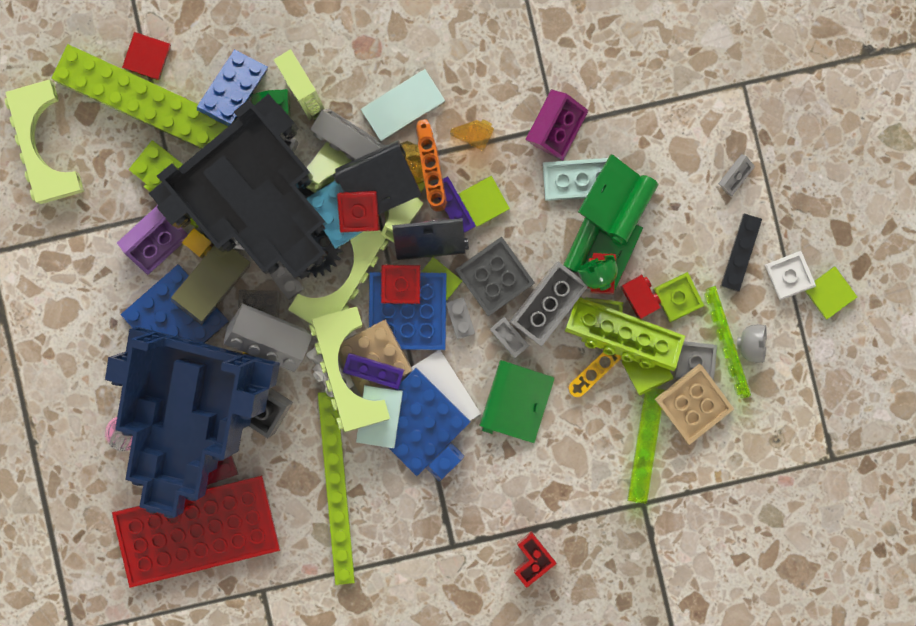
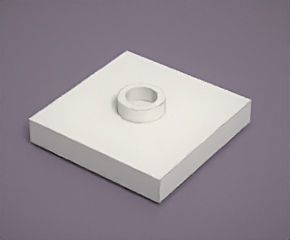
(790, 275)

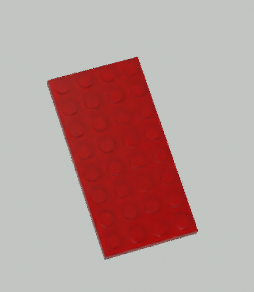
(216, 530)

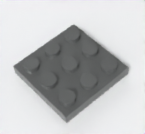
(495, 276)

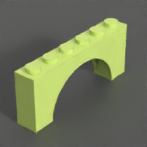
(299, 84)
(26, 108)
(324, 167)
(365, 249)
(352, 410)

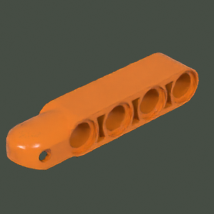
(425, 137)

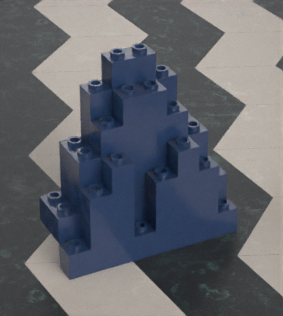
(184, 411)

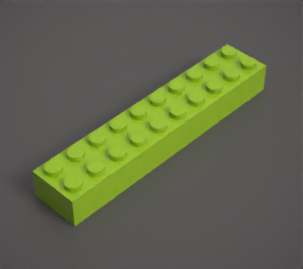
(135, 97)

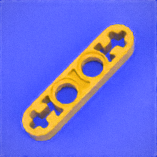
(600, 372)

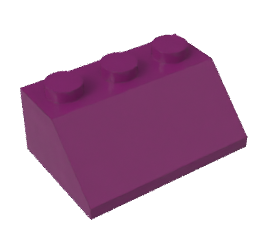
(557, 124)

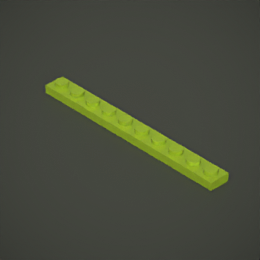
(336, 492)

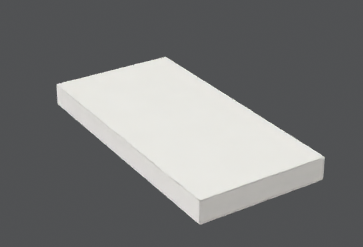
(444, 378)

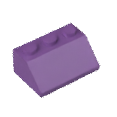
(151, 241)

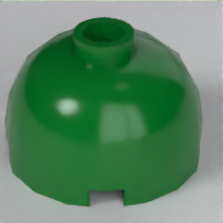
(599, 272)

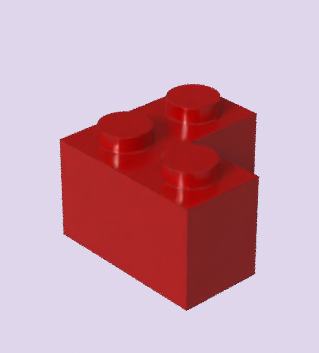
(538, 560)

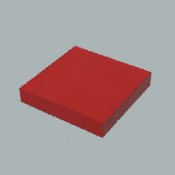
(146, 56)
(358, 211)
(400, 284)

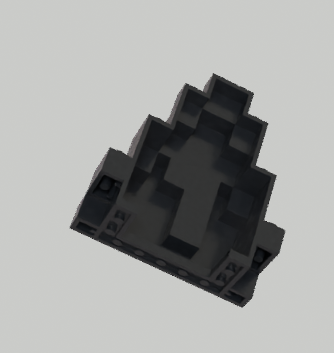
(248, 192)

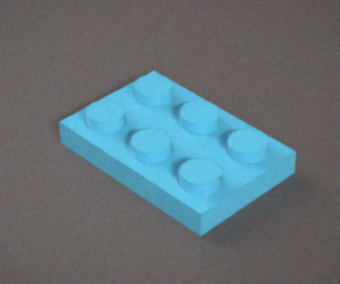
(326, 205)

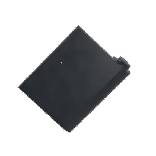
(383, 172)
(429, 239)

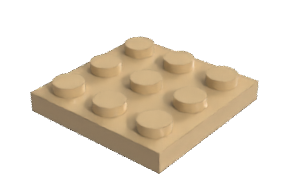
(375, 344)
(694, 404)

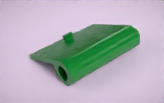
(621, 200)
(593, 240)
(513, 401)

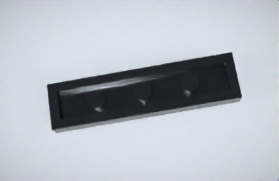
(741, 252)

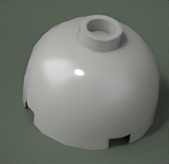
(753, 343)

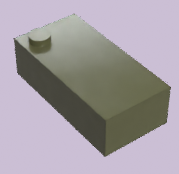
(210, 283)

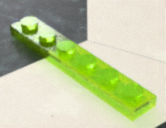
(729, 350)
(645, 447)

